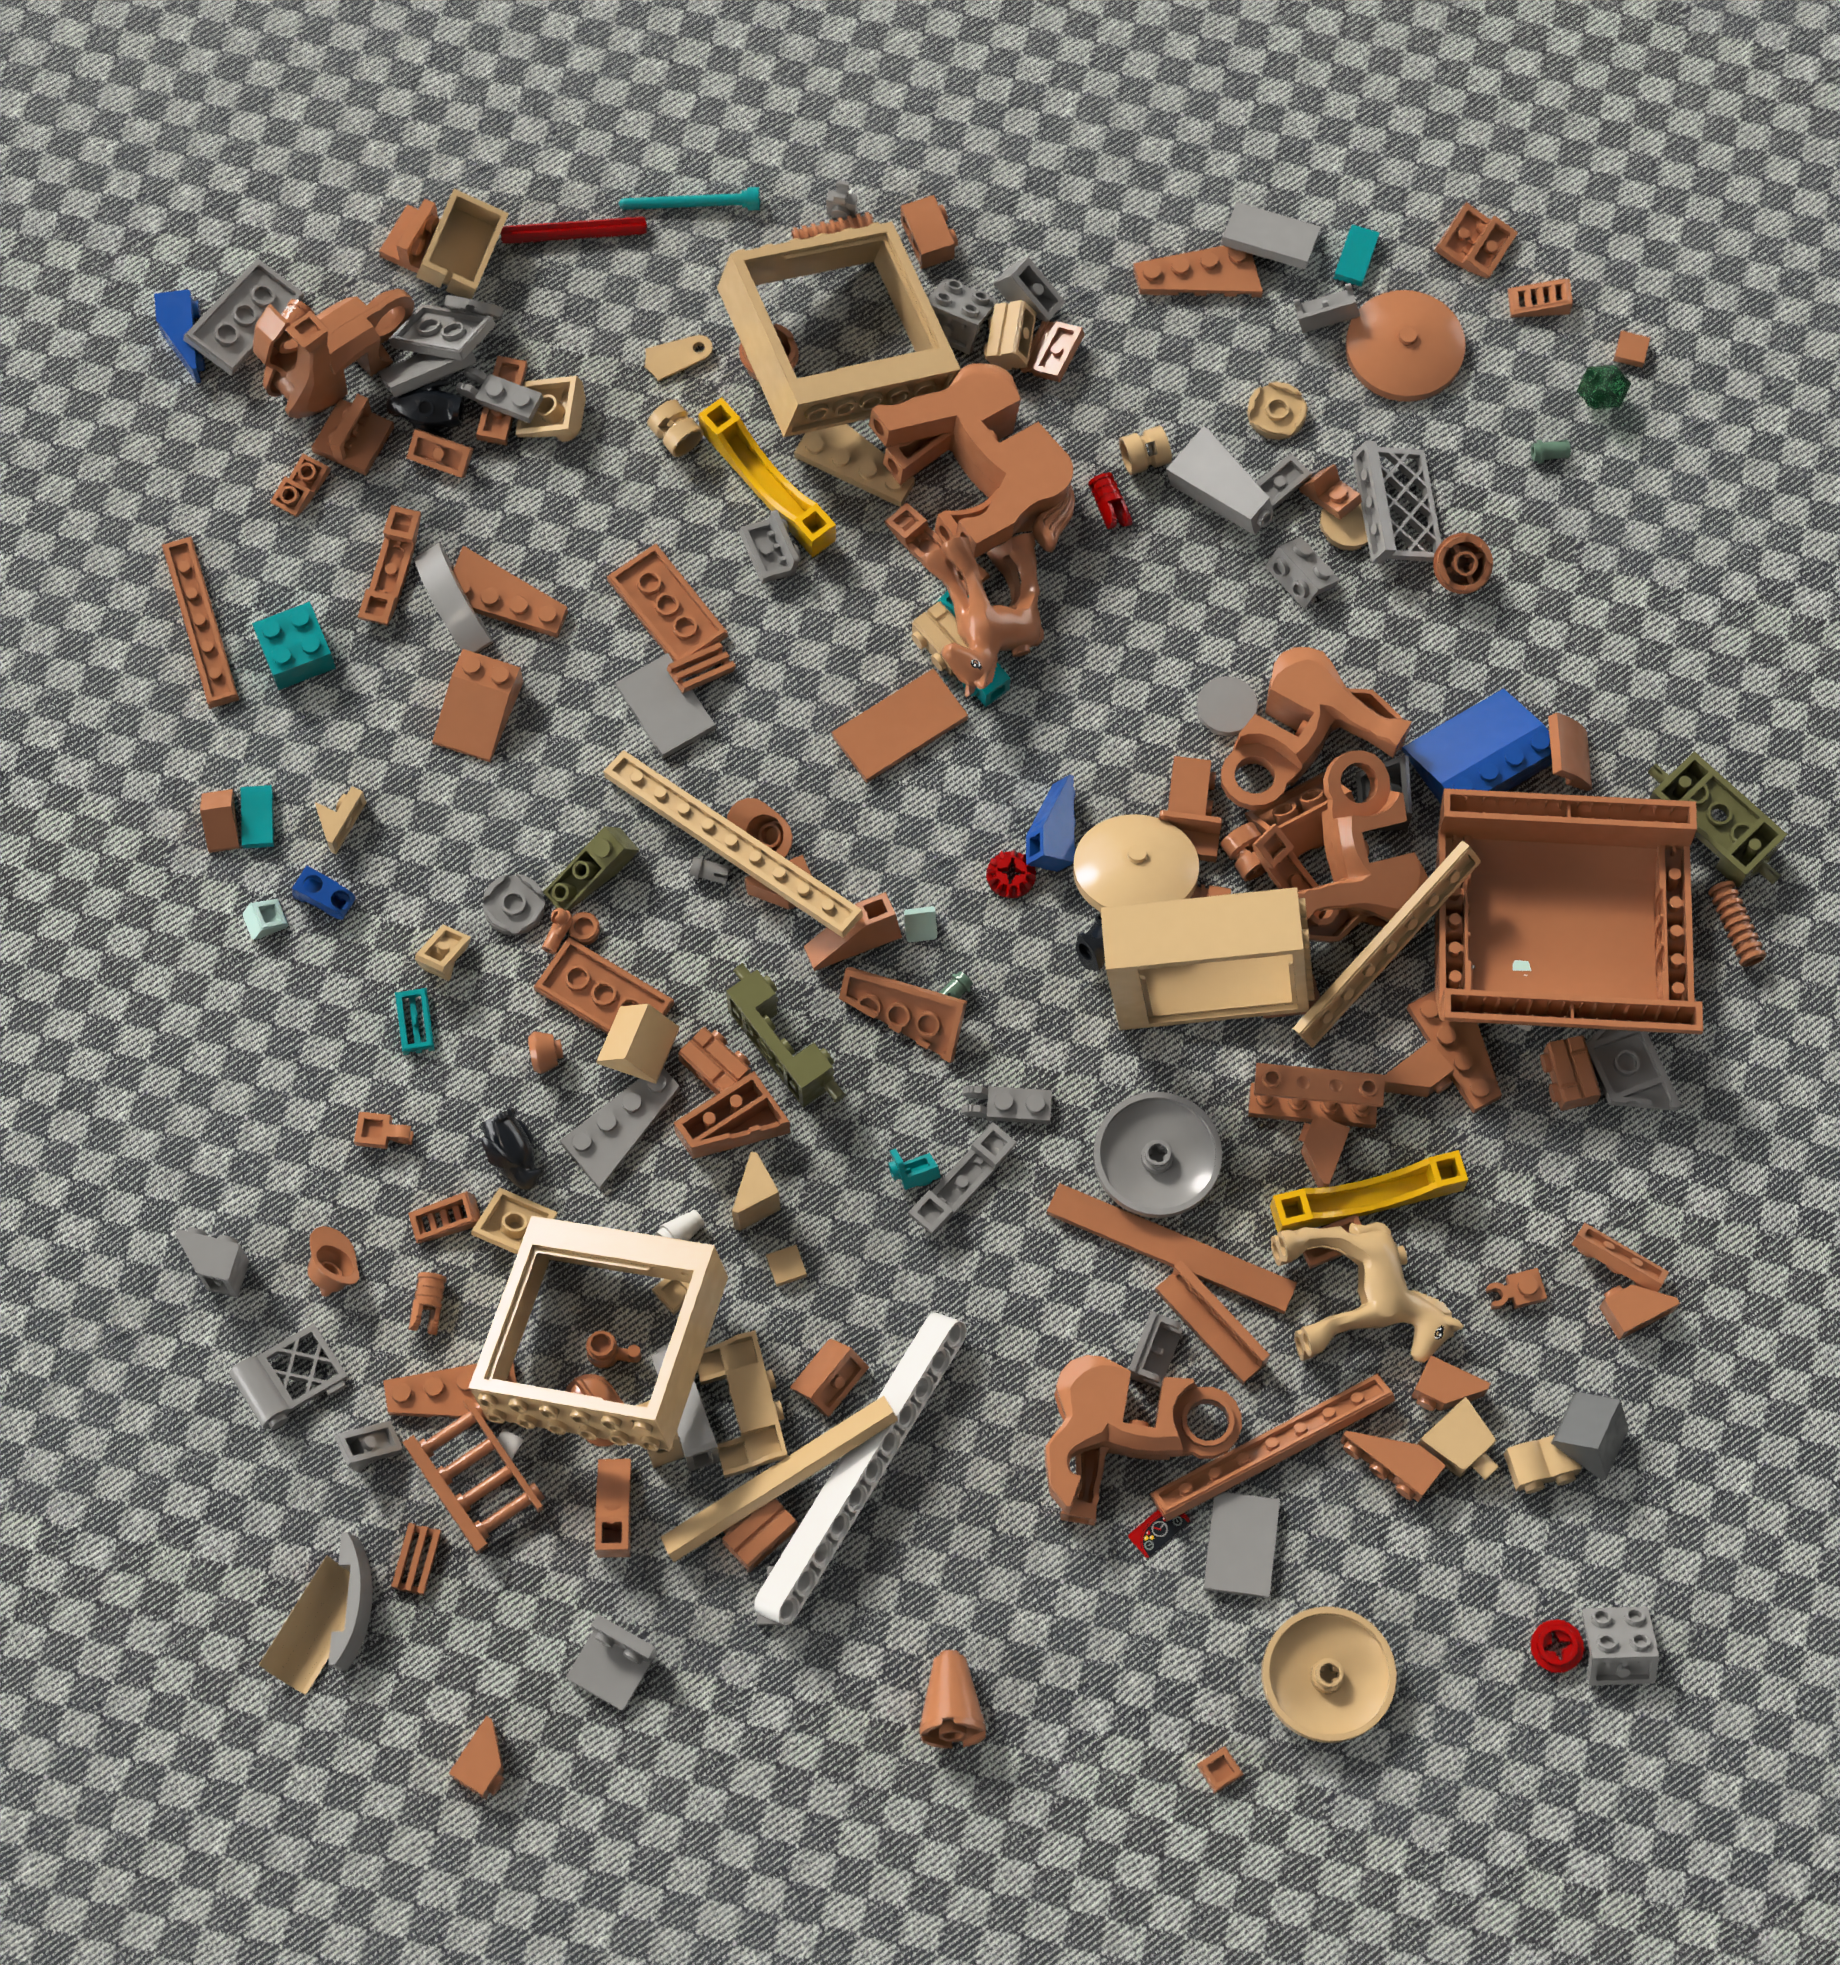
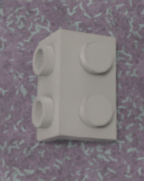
(771, 548)
(1301, 571)

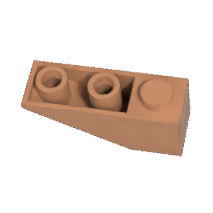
(874, 929)
(1401, 1462)
(613, 1509)

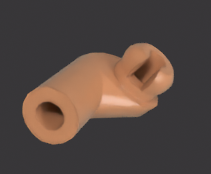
(561, 923)

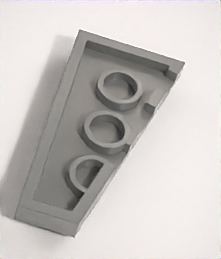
(611, 1132)

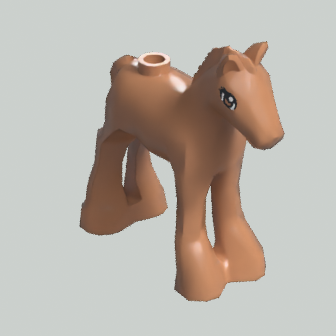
(986, 626)

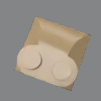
(559, 411)

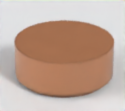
(584, 928)

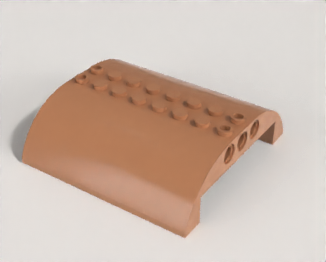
(1583, 894)

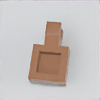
(377, 1129)

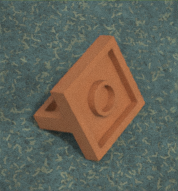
(411, 236)
(353, 435)

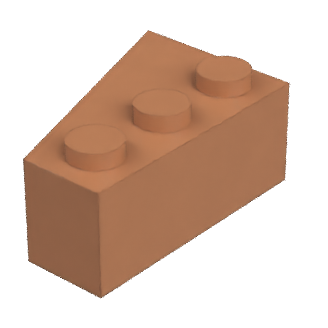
(732, 1119)

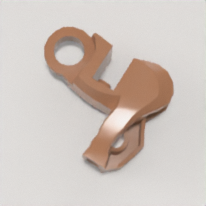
(310, 355)
(1314, 702)
(1359, 888)
(1092, 1407)

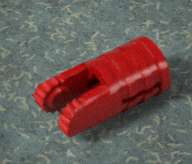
(1109, 500)

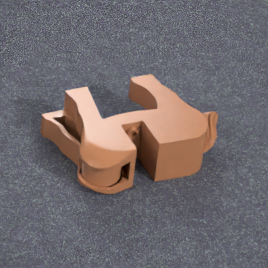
(1021, 476)

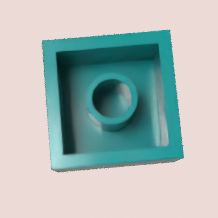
(294, 645)

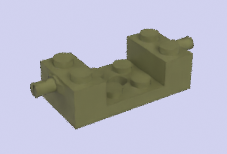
(1742, 840)
(752, 1006)

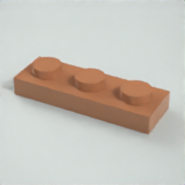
(493, 425)
(1619, 1258)

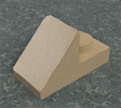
(338, 824)
(442, 951)

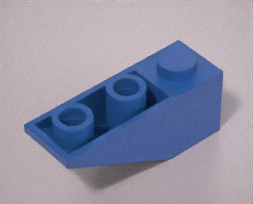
(175, 316)
(1051, 835)

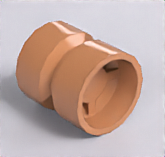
(1239, 847)

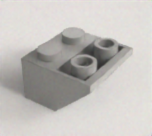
(217, 1261)

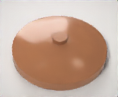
(1405, 346)

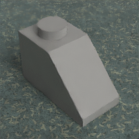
(1027, 283)

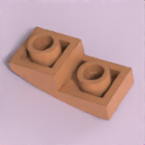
(301, 486)

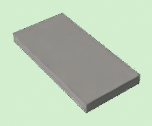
(228, 326)

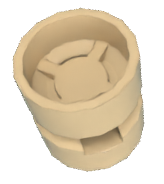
(675, 428)
(1135, 452)

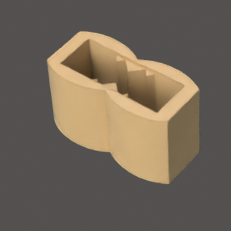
(1539, 1463)

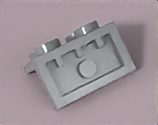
(960, 312)
(1620, 1646)
(612, 1663)

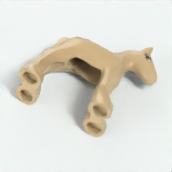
(1380, 1289)

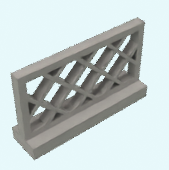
(1377, 503)

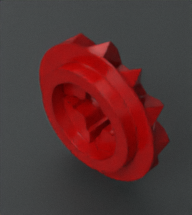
(999, 881)
(1564, 1633)

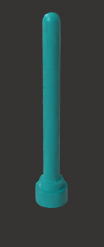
(747, 198)

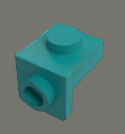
(913, 1172)

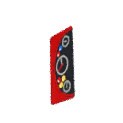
(1156, 1532)

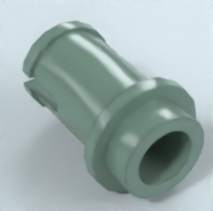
(1550, 450)
(958, 985)

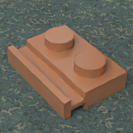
(1053, 349)

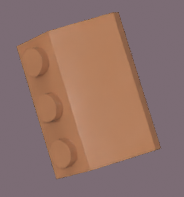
(1298, 814)

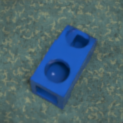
(323, 893)

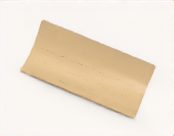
(306, 1635)

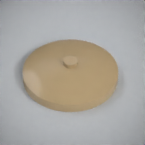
(1135, 862)
(1328, 1674)

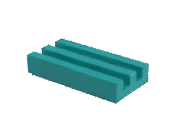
(417, 1046)

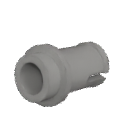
(709, 870)

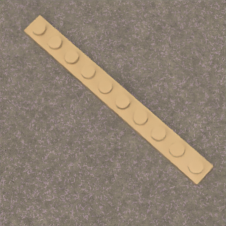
(733, 844)

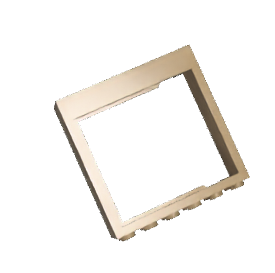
(849, 391)
(1208, 958)
(589, 1415)

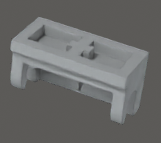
(1327, 310)
(1155, 1350)

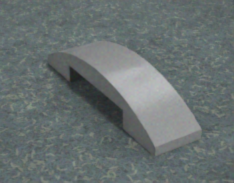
(451, 600)
(963, 1179)
(347, 1643)

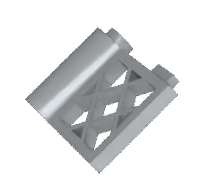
(266, 1392)

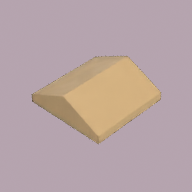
(507, 1220)

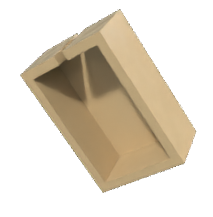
(462, 244)

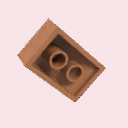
(477, 705)

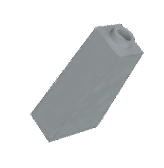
(1219, 482)
(694, 1427)

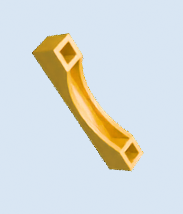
(737, 446)
(1415, 1183)

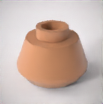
(544, 1051)

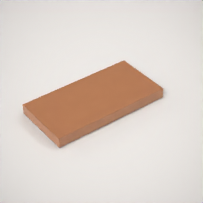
(666, 604)
(899, 725)
(594, 986)

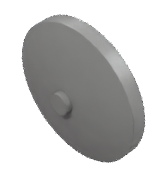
(1157, 1154)

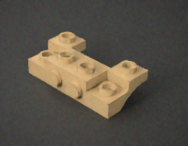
(756, 1411)

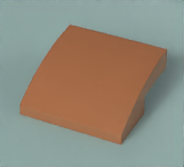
(1475, 241)
(1570, 751)

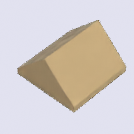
(639, 1042)
(756, 1195)

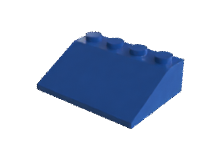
(1482, 748)

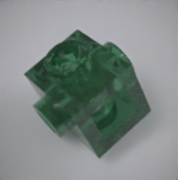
(1603, 387)

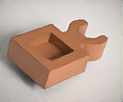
(1522, 1288)

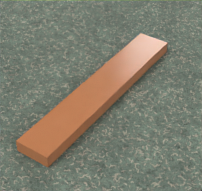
(200, 622)

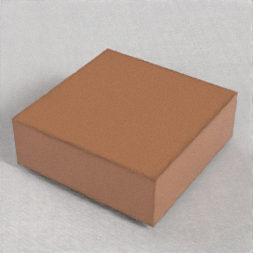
(1631, 349)
(1219, 1770)

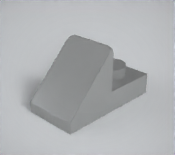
(368, 1444)

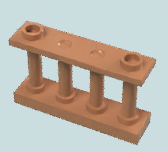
(1301, 1092)
(460, 1504)

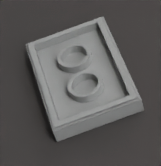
(1270, 235)
(442, 332)
(420, 371)
(661, 708)
(1241, 1545)

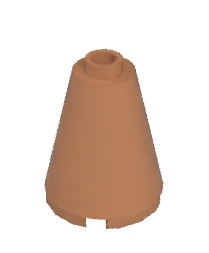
(951, 1704)

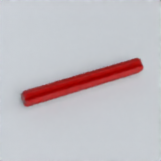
(573, 230)

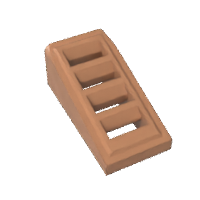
(1550, 288)
(442, 1207)

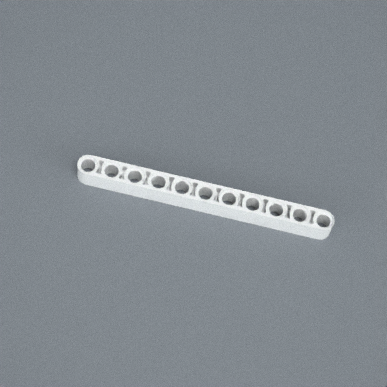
(859, 1472)

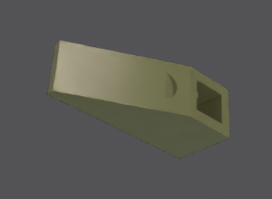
(592, 868)

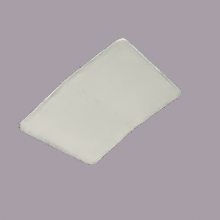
(509, 1442)

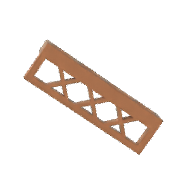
(1212, 1323)

